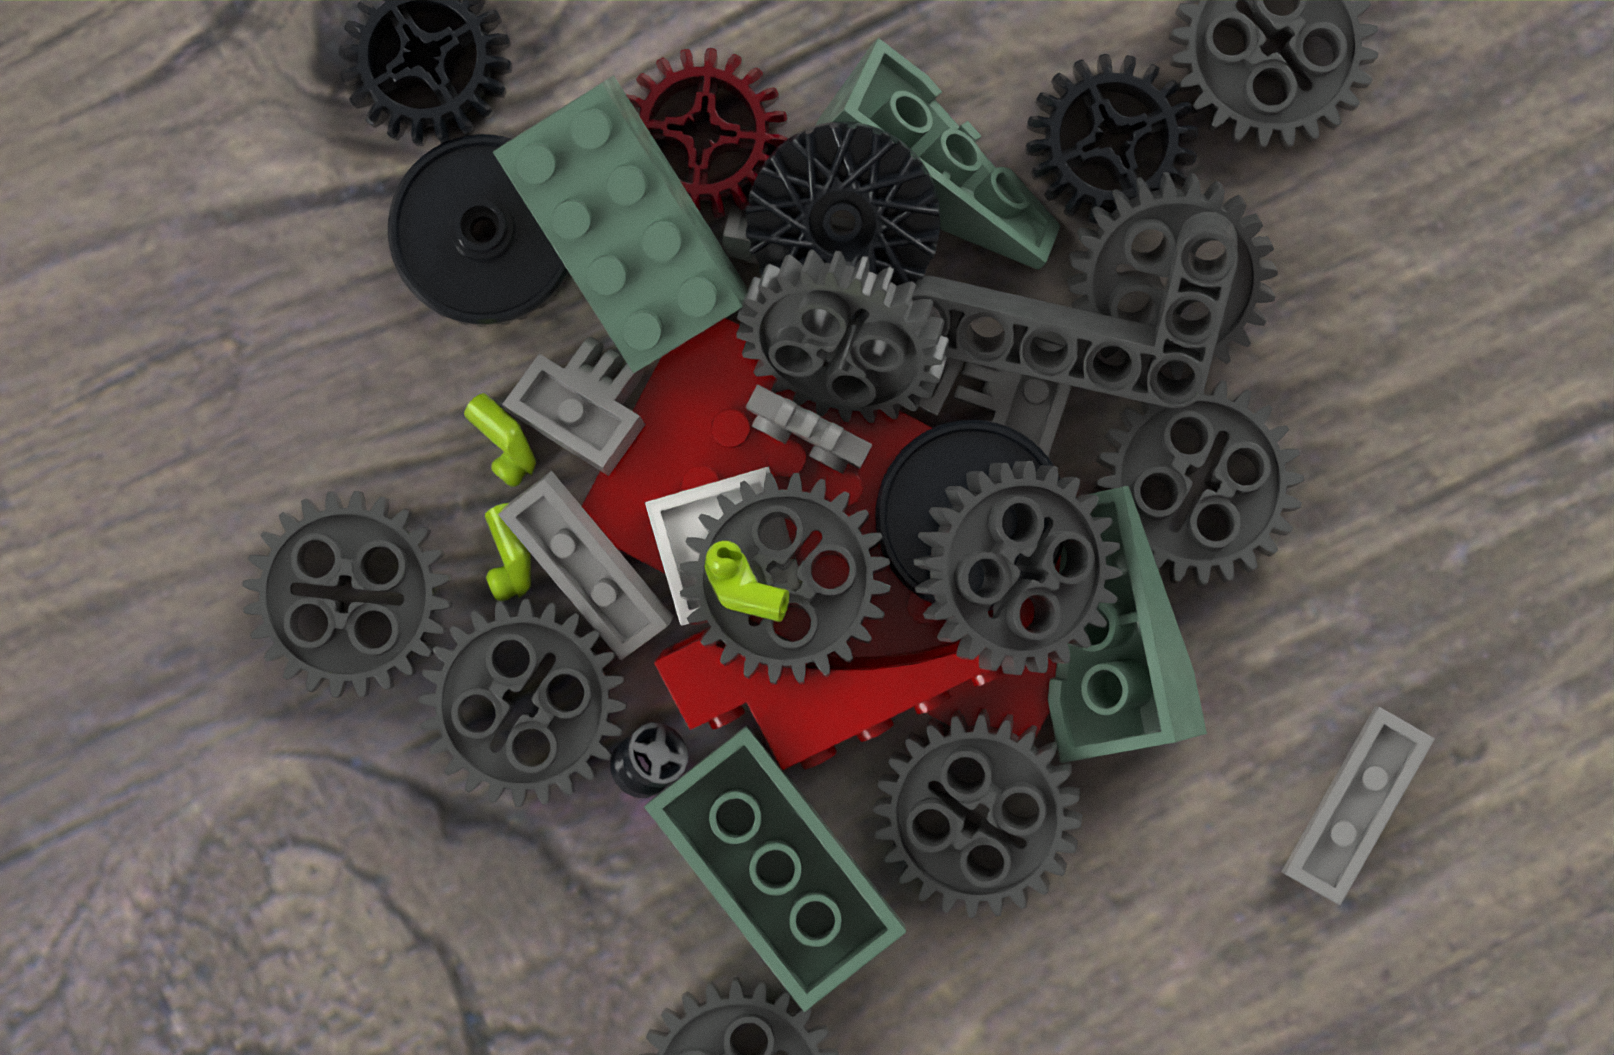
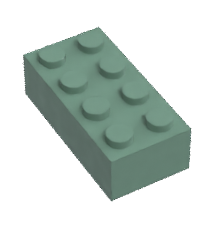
(623, 224)
(776, 868)

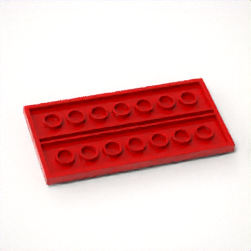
(705, 434)

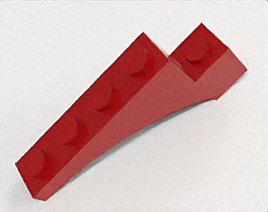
(814, 716)

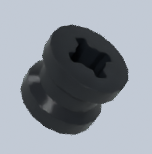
(662, 751)

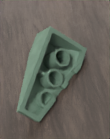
(974, 196)
(1136, 676)

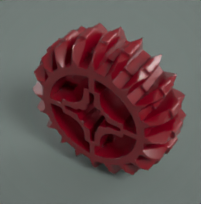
(733, 138)

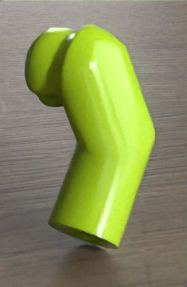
(507, 435)
(515, 575)
(738, 587)

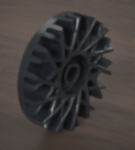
(853, 171)
(435, 243)
(919, 482)

